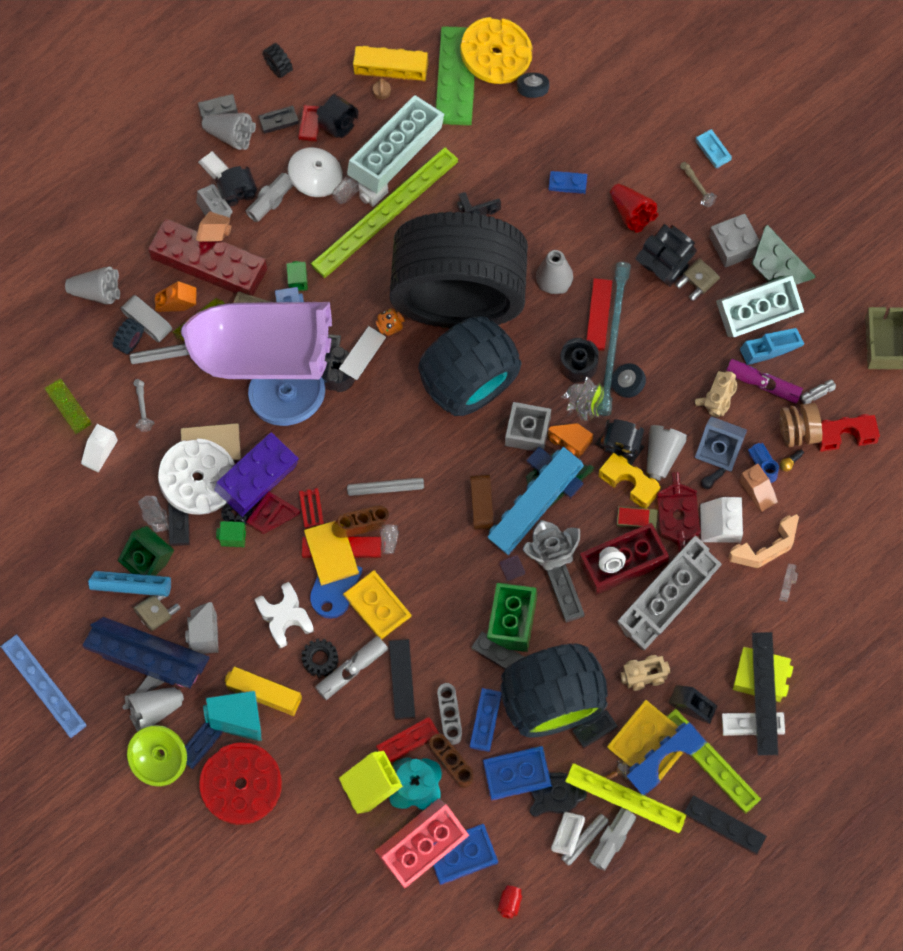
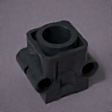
(667, 253)

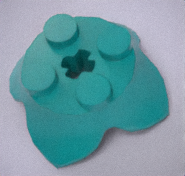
(426, 792)

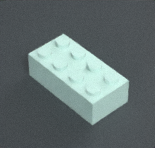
(760, 306)

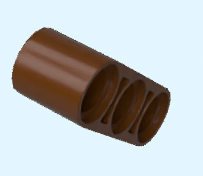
(481, 502)
(354, 527)
(449, 751)

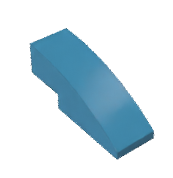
(771, 346)

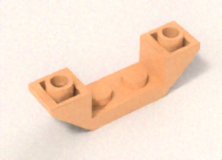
(745, 555)

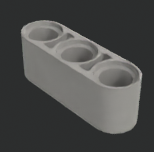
(153, 323)
(449, 704)

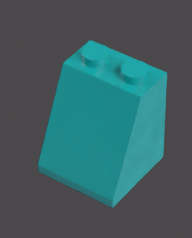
(234, 715)

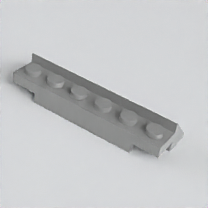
(669, 593)

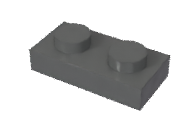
(219, 105)

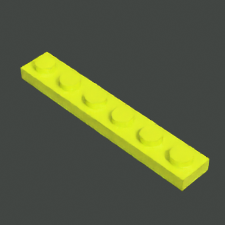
(626, 798)

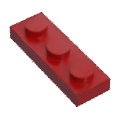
(408, 740)

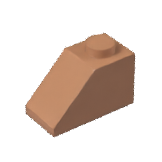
(213, 227)
(758, 487)

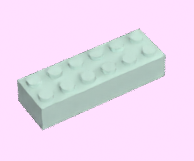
(395, 144)

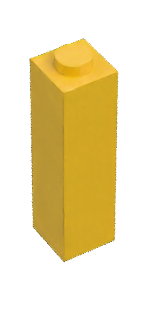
(265, 690)

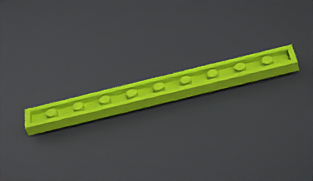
(384, 212)

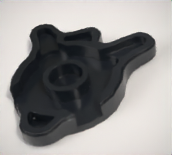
(557, 799)

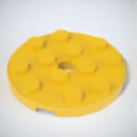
(500, 34)

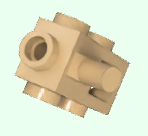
(718, 399)
(638, 674)

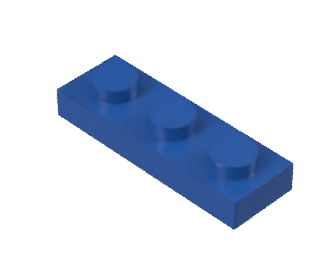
(485, 720)

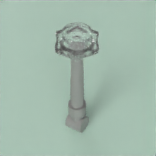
(144, 423)

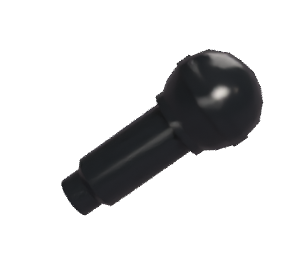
(708, 481)

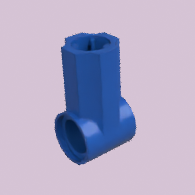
(762, 457)

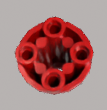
(633, 207)

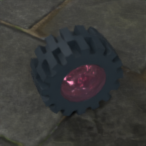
(128, 336)

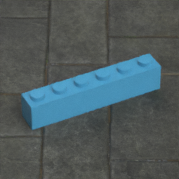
(535, 500)

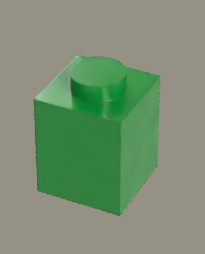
(297, 275)
(231, 534)

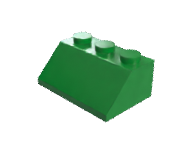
(512, 616)

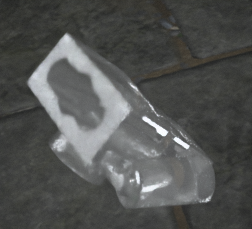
(154, 514)

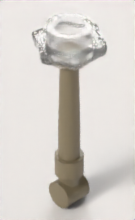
(708, 198)

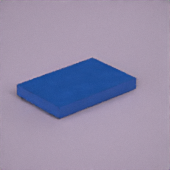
(517, 773)
(467, 857)

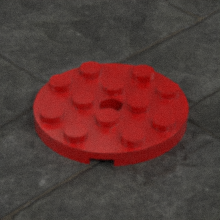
(244, 804)

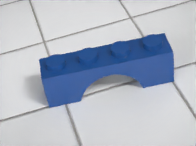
(645, 775)

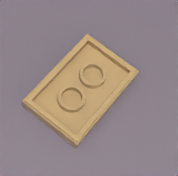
(224, 435)

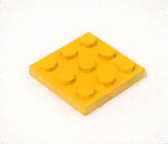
(643, 734)

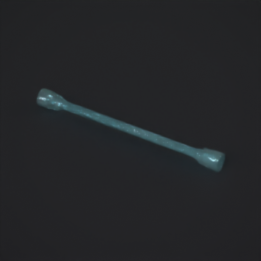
(622, 273)

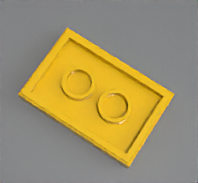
(330, 554)
(377, 605)

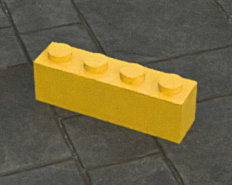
(390, 63)

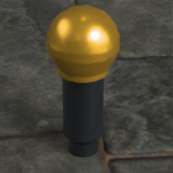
(787, 463)

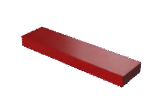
(599, 312)
(361, 547)

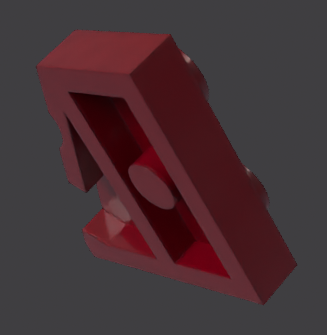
(271, 514)

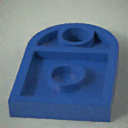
(333, 594)

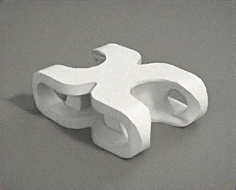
(284, 615)

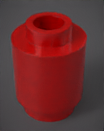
(509, 902)

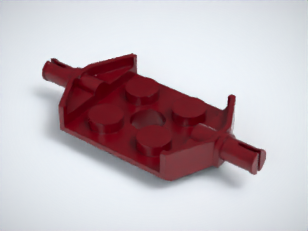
(678, 499)

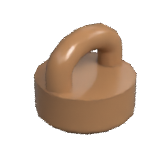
(381, 89)

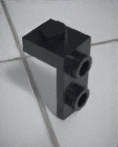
(486, 208)

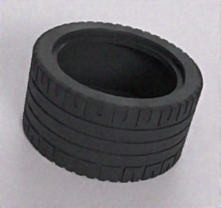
(458, 269)

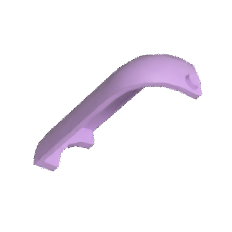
(261, 340)

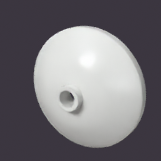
(310, 178)

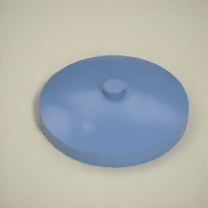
(286, 400)

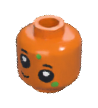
(390, 322)

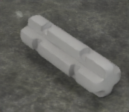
(818, 392)

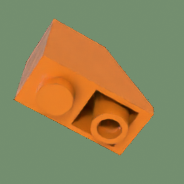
(175, 298)
(572, 437)

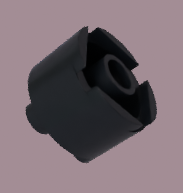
(337, 116)
(236, 185)
(579, 359)
(334, 379)
(621, 438)

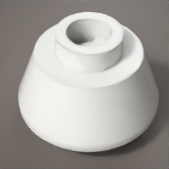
(611, 560)

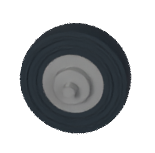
(533, 85)
(628, 380)

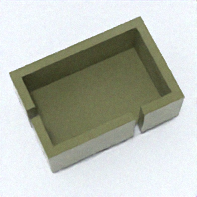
(884, 338)

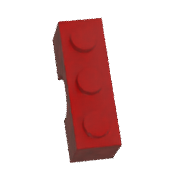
(863, 428)

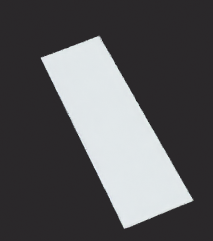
(362, 353)

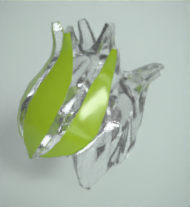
(584, 399)

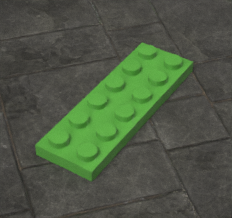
(455, 81)

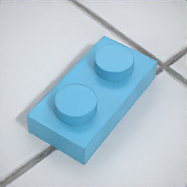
(713, 148)

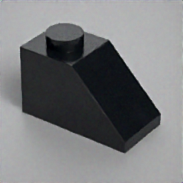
(693, 703)

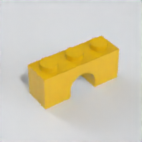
(617, 470)

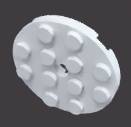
(177, 471)

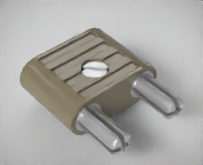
(700, 276)
(153, 613)

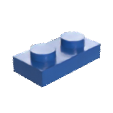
(568, 182)

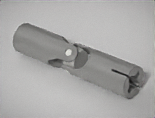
(359, 661)

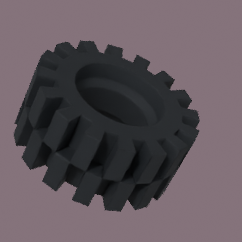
(277, 60)
(317, 646)

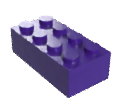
(256, 474)

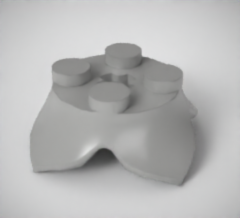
(551, 546)

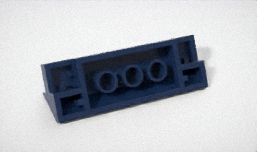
(145, 653)

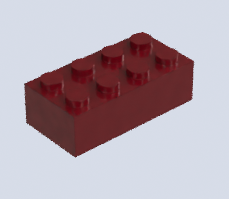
(642, 553)

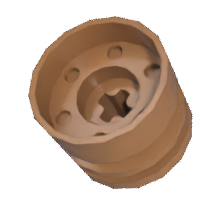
(799, 425)

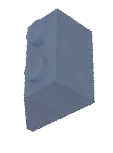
(720, 443)

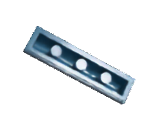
(130, 583)

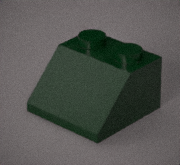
(145, 553)

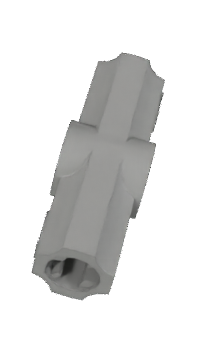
(269, 197)
(613, 839)

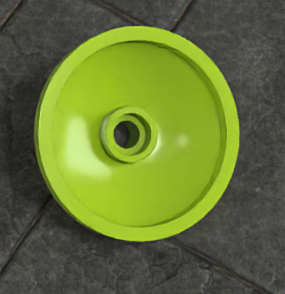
(148, 762)

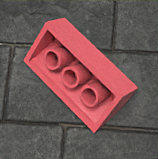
(412, 848)

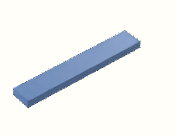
(43, 686)

